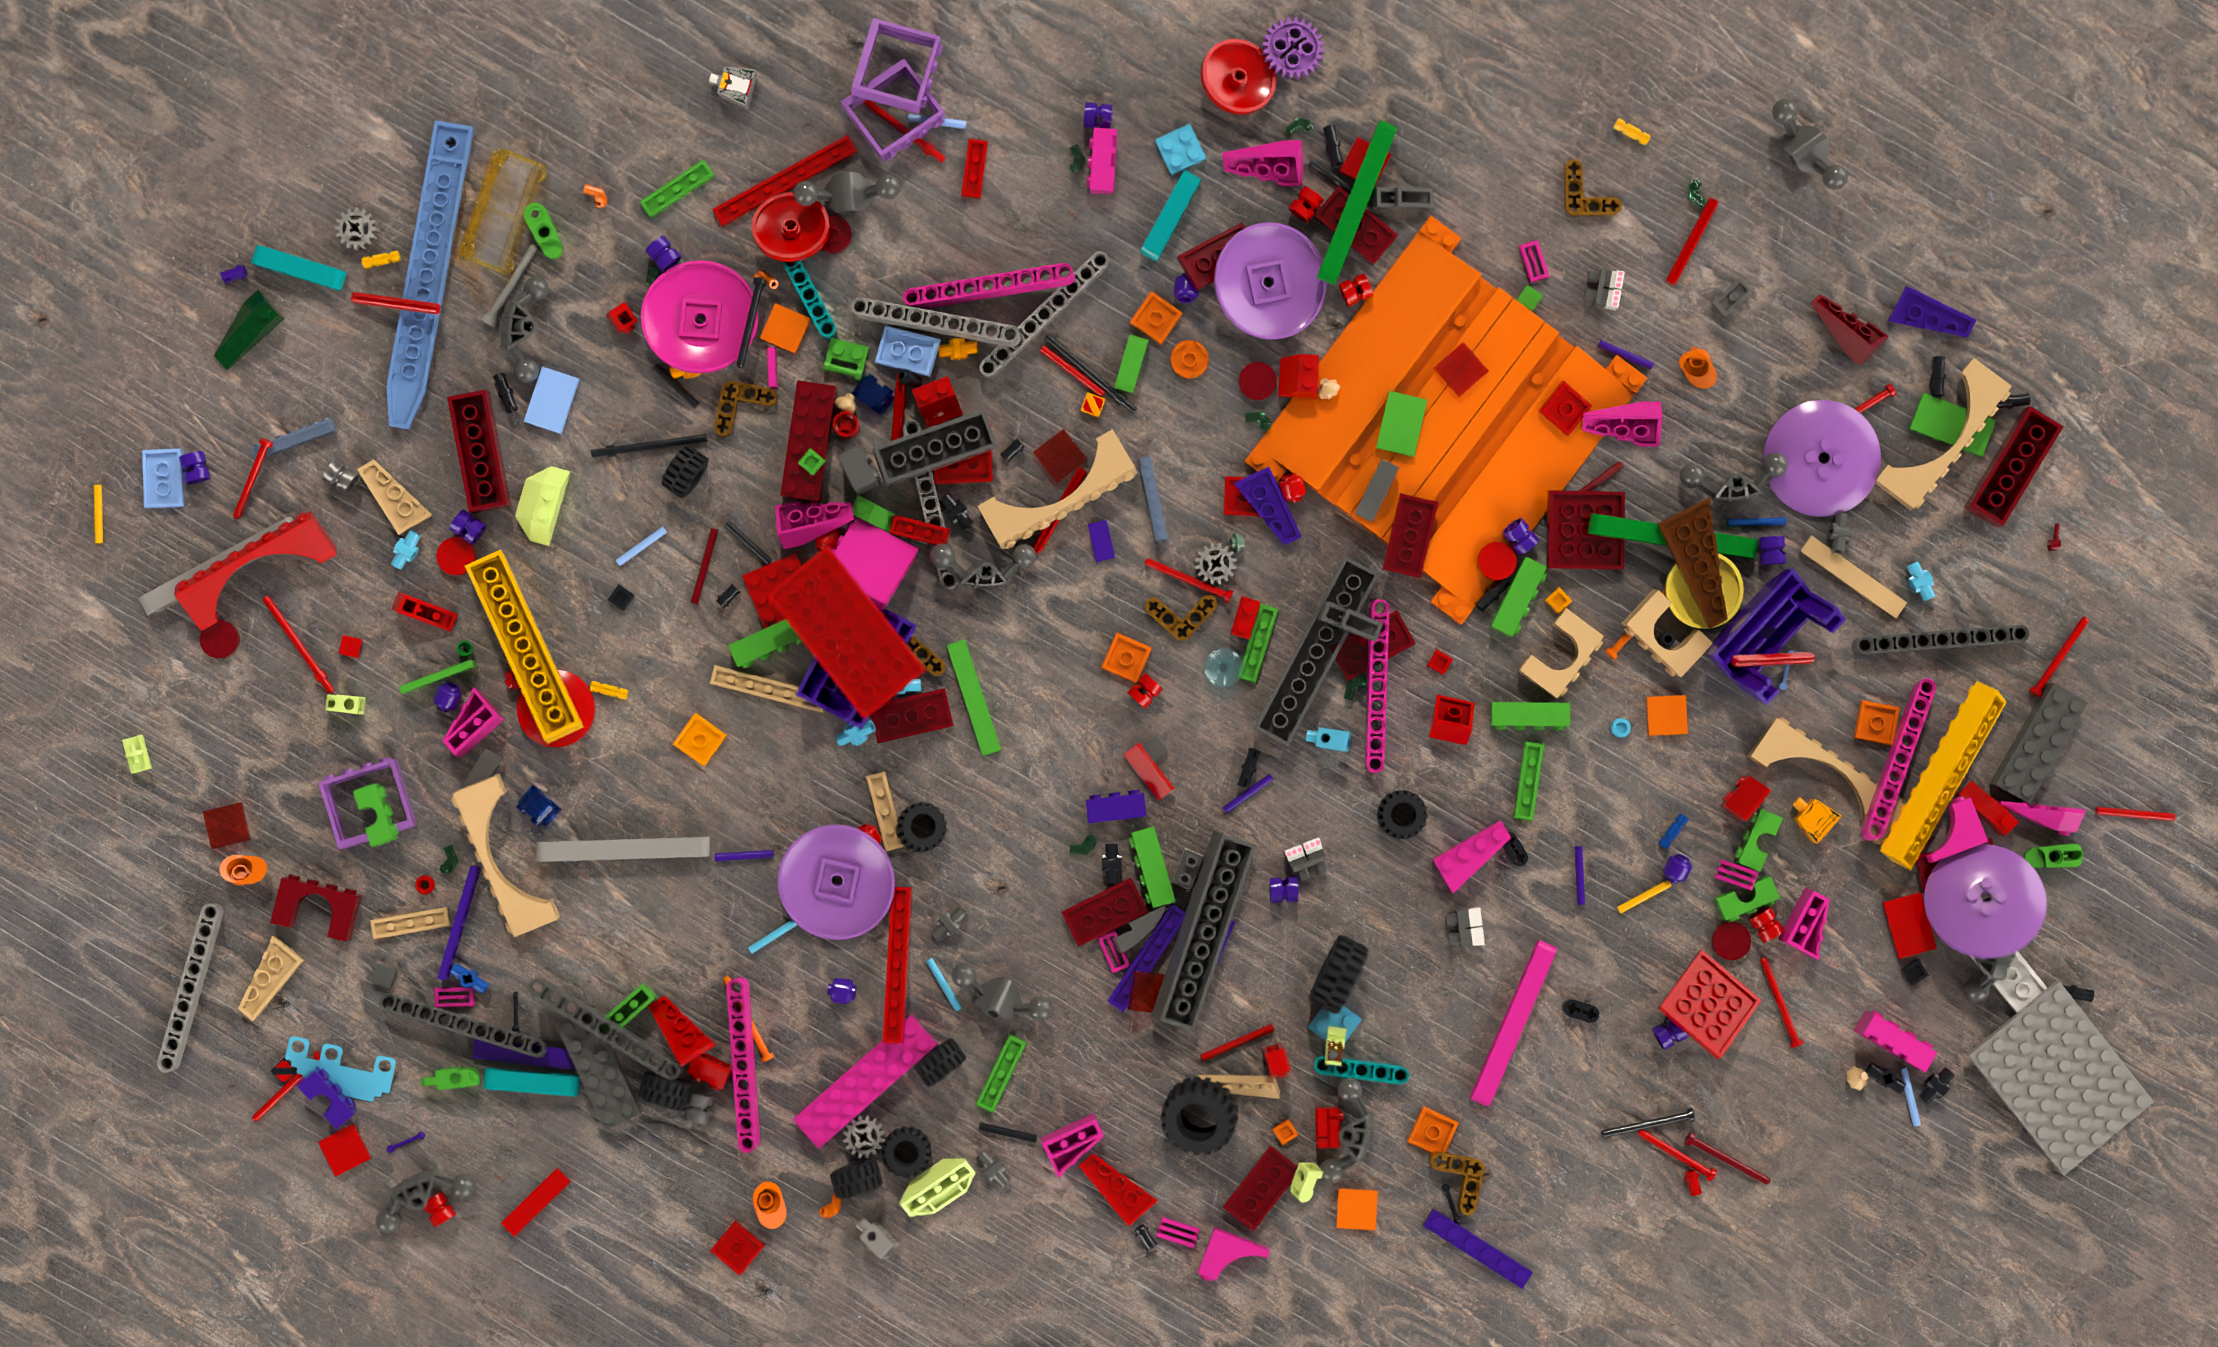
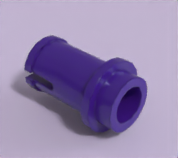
(234, 274)

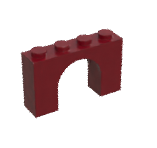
(343, 905)

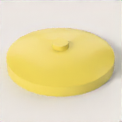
(1683, 603)

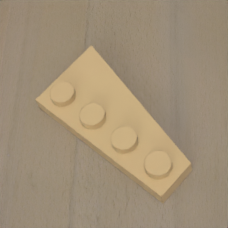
(397, 503)
(273, 972)
(1248, 1085)

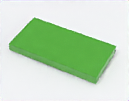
(1945, 422)

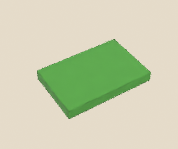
(1401, 423)

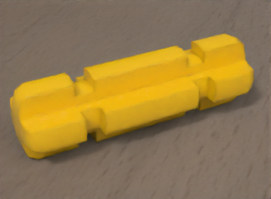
(1631, 131)
(381, 259)
(608, 690)

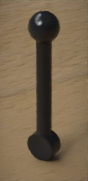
(515, 1028)
(1457, 1219)

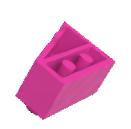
(1102, 161)
(472, 724)
(1806, 923)
(1071, 1142)

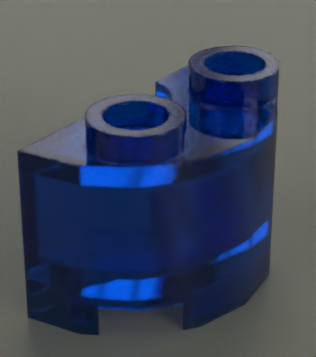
(873, 395)
(538, 806)

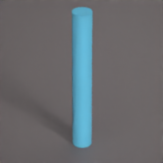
(772, 936)
(943, 984)

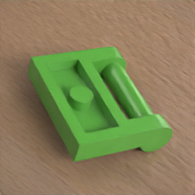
(849, 353)

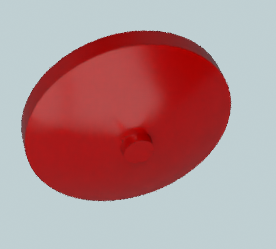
(1237, 77)
(788, 229)
(583, 702)

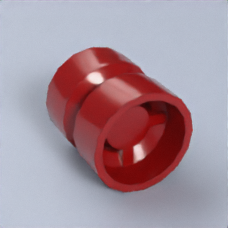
(1310, 199)
(1350, 293)
(846, 425)
(1150, 685)
(1766, 924)
(438, 1209)

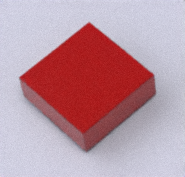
(350, 646)
(1439, 662)

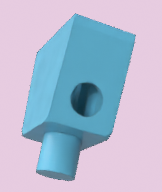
(1338, 739)

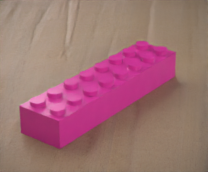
(863, 1083)

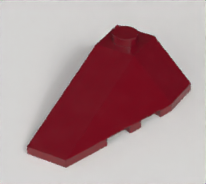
(1853, 336)

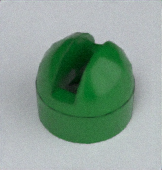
(467, 645)

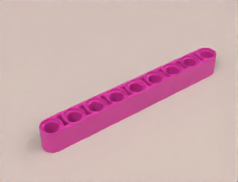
(998, 289)
(1371, 695)
(1892, 766)
(1513, 1023)
(740, 1073)

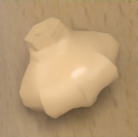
(1328, 388)
(846, 403)
(1856, 1078)

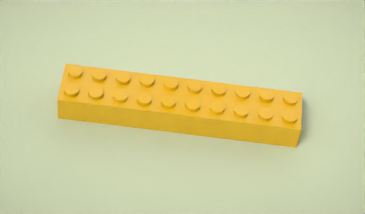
(524, 646)
(1943, 775)

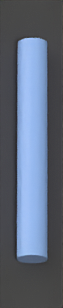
(947, 122)
(640, 546)
(1910, 1097)

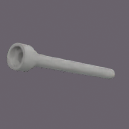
(491, 316)

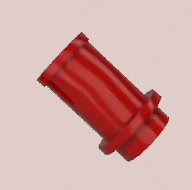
(1693, 1182)

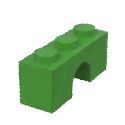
(383, 830)
(1749, 853)
(1731, 907)

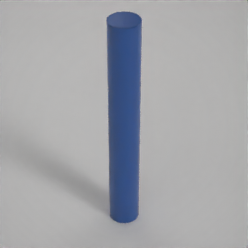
(1756, 521)

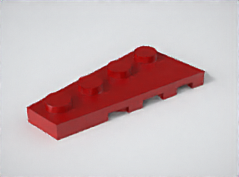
(681, 1034)
(1120, 1192)

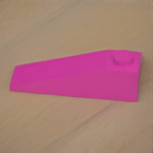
(1272, 161)
(1631, 422)
(805, 522)
(2053, 818)

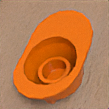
(1698, 368)
(243, 869)
(769, 1205)

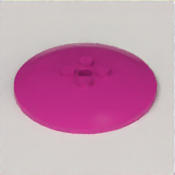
(693, 291)

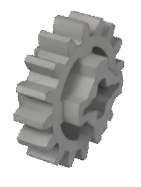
(351, 234)
(1223, 569)
(855, 1130)

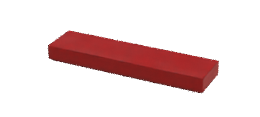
(536, 1202)

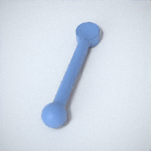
(1783, 685)

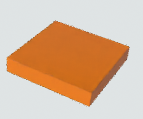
(1156, 318)
(785, 328)
(1126, 657)
(1666, 715)
(1876, 722)
(1432, 1131)
(1356, 1209)

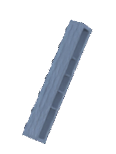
(299, 437)
(1152, 498)

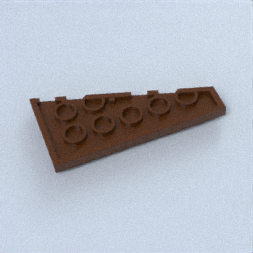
(1695, 551)

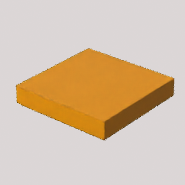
(700, 739)

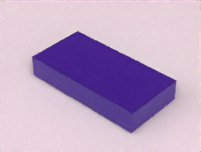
(1101, 541)

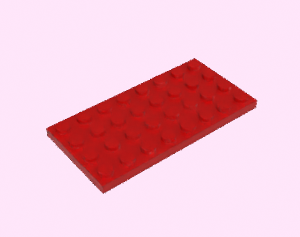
(846, 632)

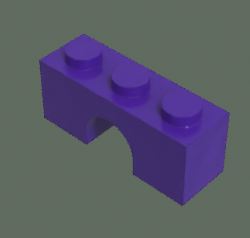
(318, 1083)

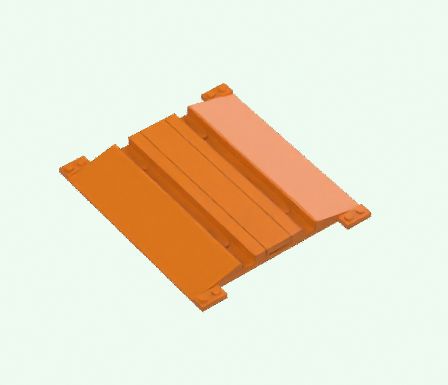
(1476, 453)

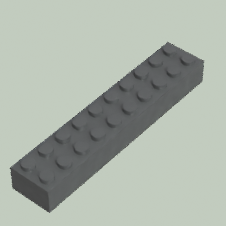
(1313, 656)
(1203, 931)

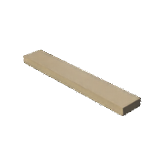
(1853, 577)
(760, 687)

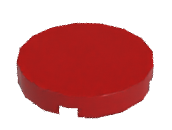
(454, 555)
(1496, 561)

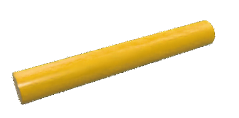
(98, 518)
(1644, 896)

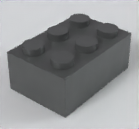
(858, 469)

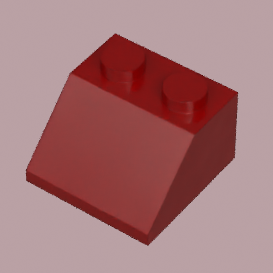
(1299, 376)
(937, 402)
(1452, 720)
(1745, 797)
(710, 1070)

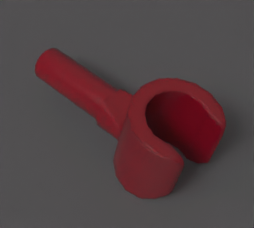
(2054, 544)

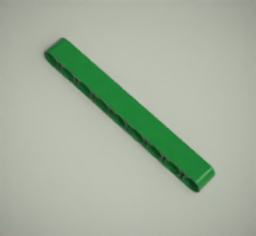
(1357, 202)
(1650, 533)

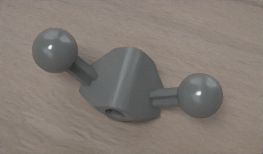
(1807, 146)
(847, 192)
(519, 325)
(1774, 465)
(943, 557)
(1995, 969)
(1000, 996)
(1353, 1137)
(415, 1192)

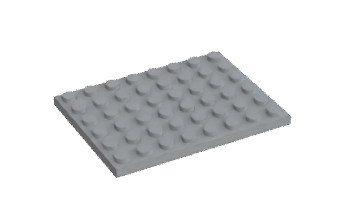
(2060, 1078)

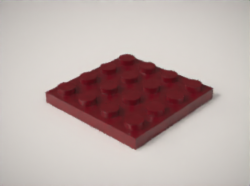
(1567, 530)

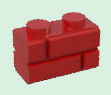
(1245, 617)
(1328, 1126)

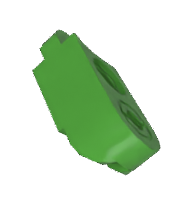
(550, 245)
(2039, 856)
(452, 1078)

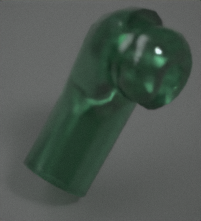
(1078, 161)
(1354, 685)
(1085, 847)

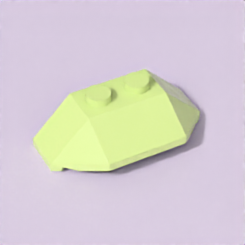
(541, 503)
(937, 1187)

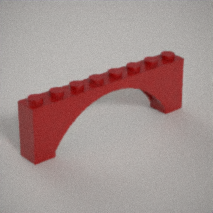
(299, 537)

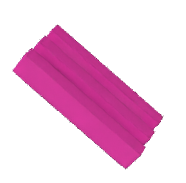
(1526, 263)
(772, 368)
(1721, 870)
(1120, 966)
(437, 997)
(1175, 1239)

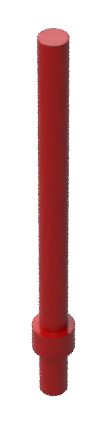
(927, 147)
(320, 676)

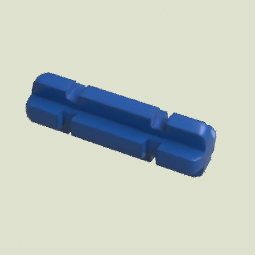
(1673, 831)

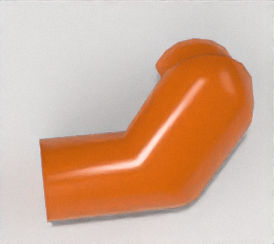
(598, 195)
(771, 281)
(831, 1209)

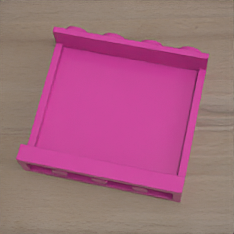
(875, 559)

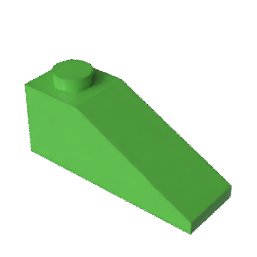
(873, 514)

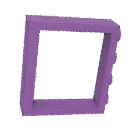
(904, 33)
(881, 82)
(325, 787)

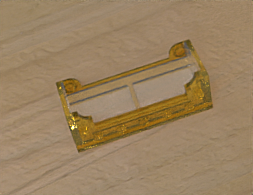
(500, 211)

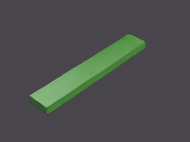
(973, 697)

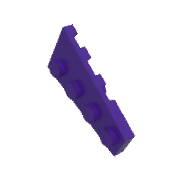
(1927, 313)
(1267, 500)

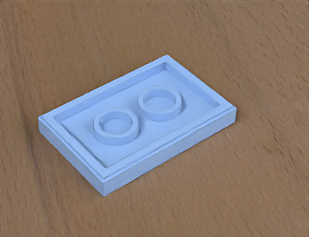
(907, 351)
(551, 400)
(162, 478)

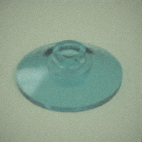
(1233, 663)

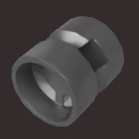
(338, 475)
(698, 1107)

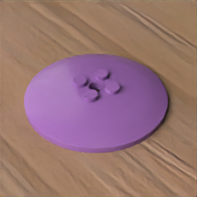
(1289, 262)
(1852, 454)
(829, 908)
(1981, 927)

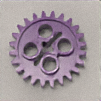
(1281, 35)

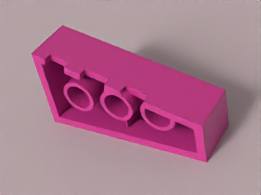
(1468, 856)
(1896, 1041)

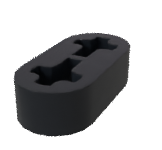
(1517, 846)
(1582, 1006)

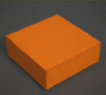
(1285, 1131)

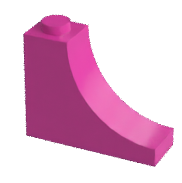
(1964, 830)
(1223, 1249)

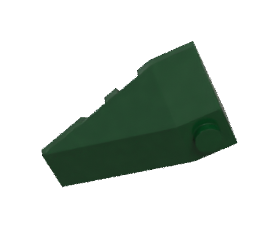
(249, 327)

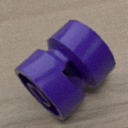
(1091, 112)
(662, 252)
(194, 467)
(468, 527)
(1520, 536)
(1772, 550)
(1283, 889)
(1668, 1034)

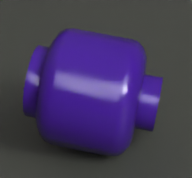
(1184, 290)
(447, 696)
(1677, 868)
(842, 990)

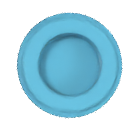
(1620, 727)

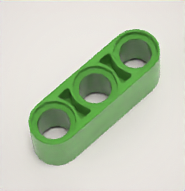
(1131, 363)

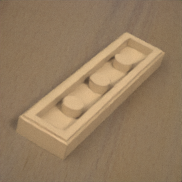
(884, 810)
(410, 923)

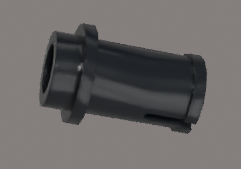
(906, 377)
(1012, 450)
(727, 596)
(1671, 639)
(1145, 1237)

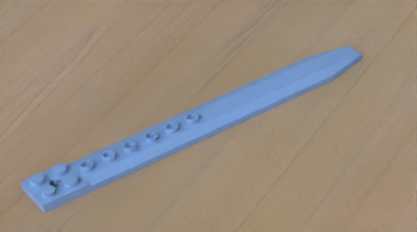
(427, 270)

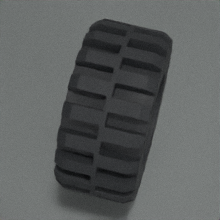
(1338, 974)
(1190, 1136)

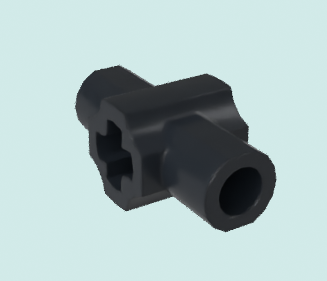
(956, 511)
(1111, 863)
(1878, 1073)
(1936, 1085)

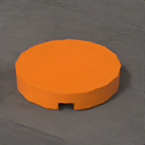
(1189, 359)

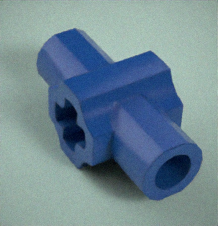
(477, 983)

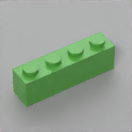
(1518, 596)
(763, 643)
(1529, 714)
(1152, 866)

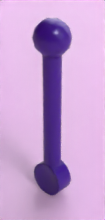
(391, 1148)

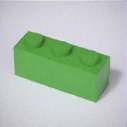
(631, 1006)

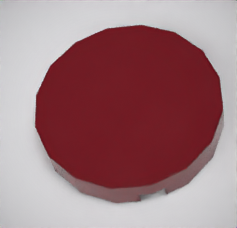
(839, 235)
(1257, 381)
(220, 640)
(1731, 941)

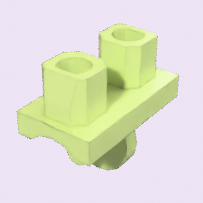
(137, 754)

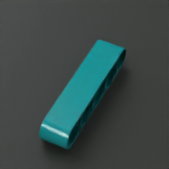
(1170, 215)
(298, 267)
(815, 302)
(1350, 1072)
(531, 1082)

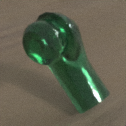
(1300, 124)
(1694, 193)
(652, 274)
(1260, 418)
(451, 861)

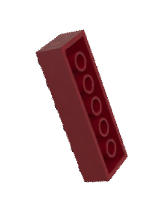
(808, 429)
(479, 451)
(2013, 466)

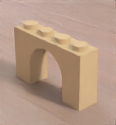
(1641, 625)
(1585, 641)

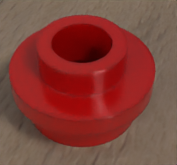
(419, 884)

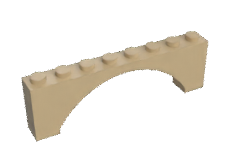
(1983, 393)
(1016, 523)
(1783, 742)
(520, 909)

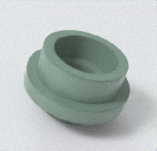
(1236, 542)

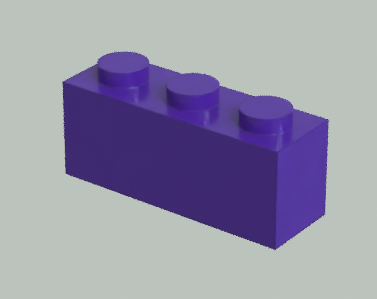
(1116, 806)

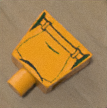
(1814, 818)

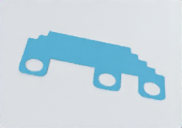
(353, 1082)

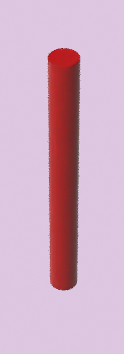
(1072, 371)
(2135, 813)
(1237, 1042)

